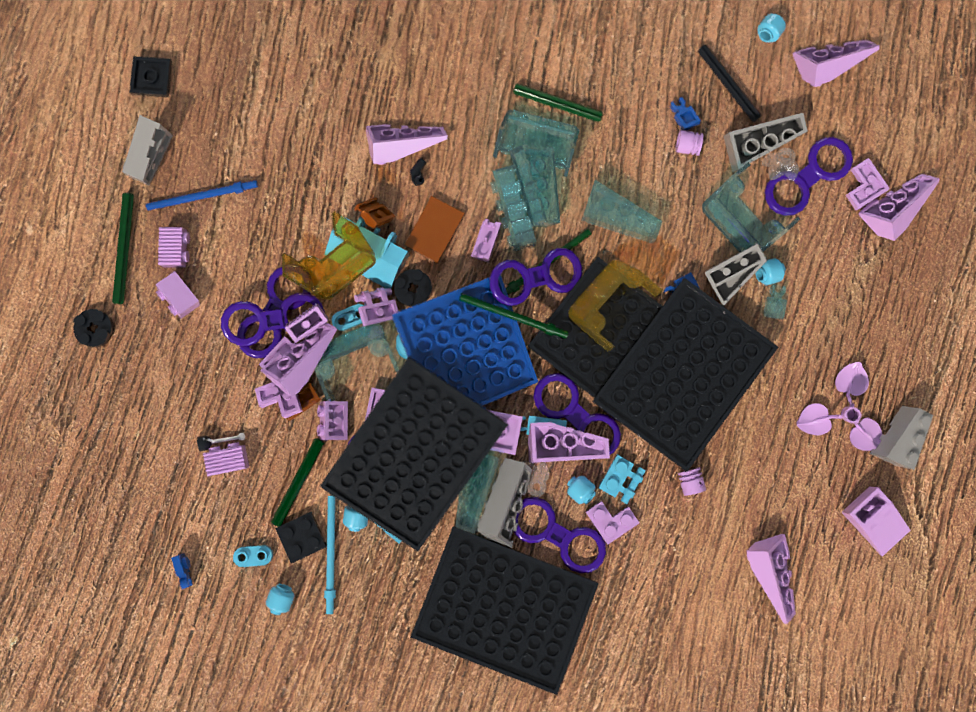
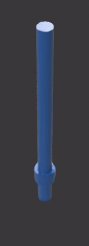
(237, 187)

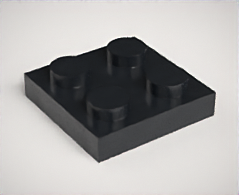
(150, 76)
(301, 537)

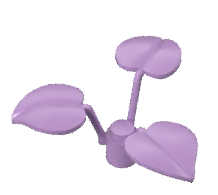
(816, 420)

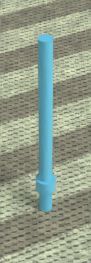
(330, 592)

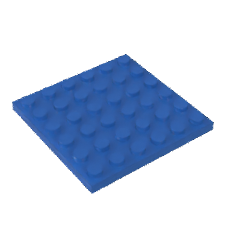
(467, 344)

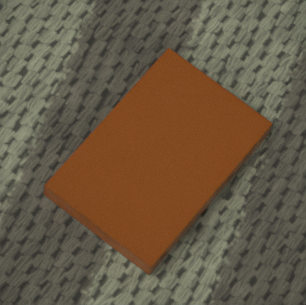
(434, 229)

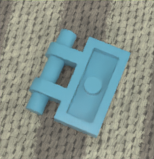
(616, 476)

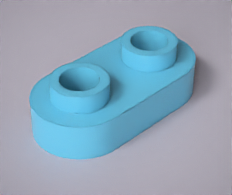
(349, 315)
(252, 556)

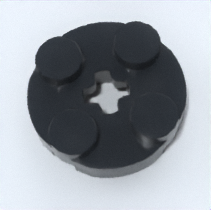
(414, 277)
(83, 323)

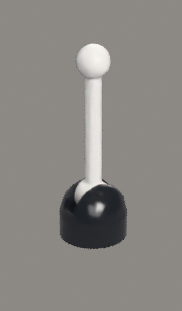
(206, 442)

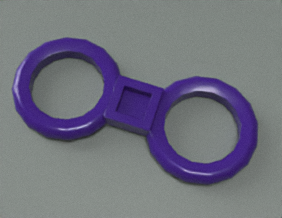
(810, 175)
(535, 276)
(273, 303)
(267, 319)
(574, 412)
(562, 537)

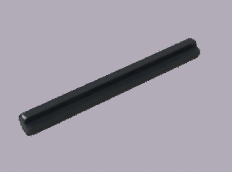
(729, 83)

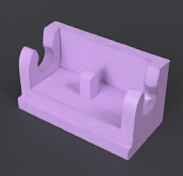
(486, 240)

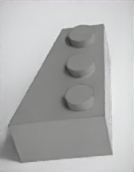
(146, 150)
(735, 272)
(904, 438)

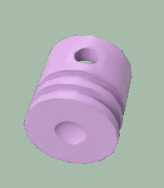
(689, 142)
(692, 481)

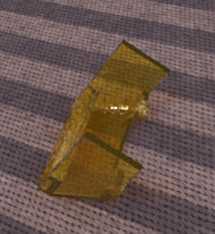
(338, 268)
(585, 309)

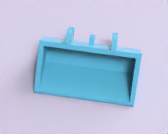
(388, 256)

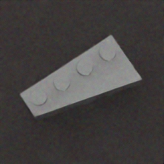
(758, 140)
(505, 502)

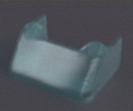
(528, 129)
(737, 220)
(371, 336)

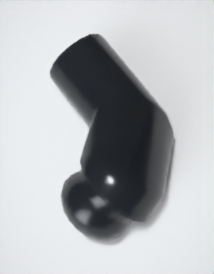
(416, 174)

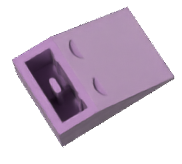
(876, 519)

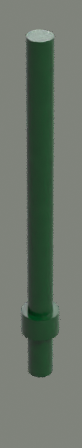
(514, 286)
(548, 328)

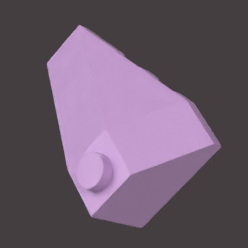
(827, 64)
(391, 144)
(897, 210)
(296, 366)
(558, 443)
(769, 565)

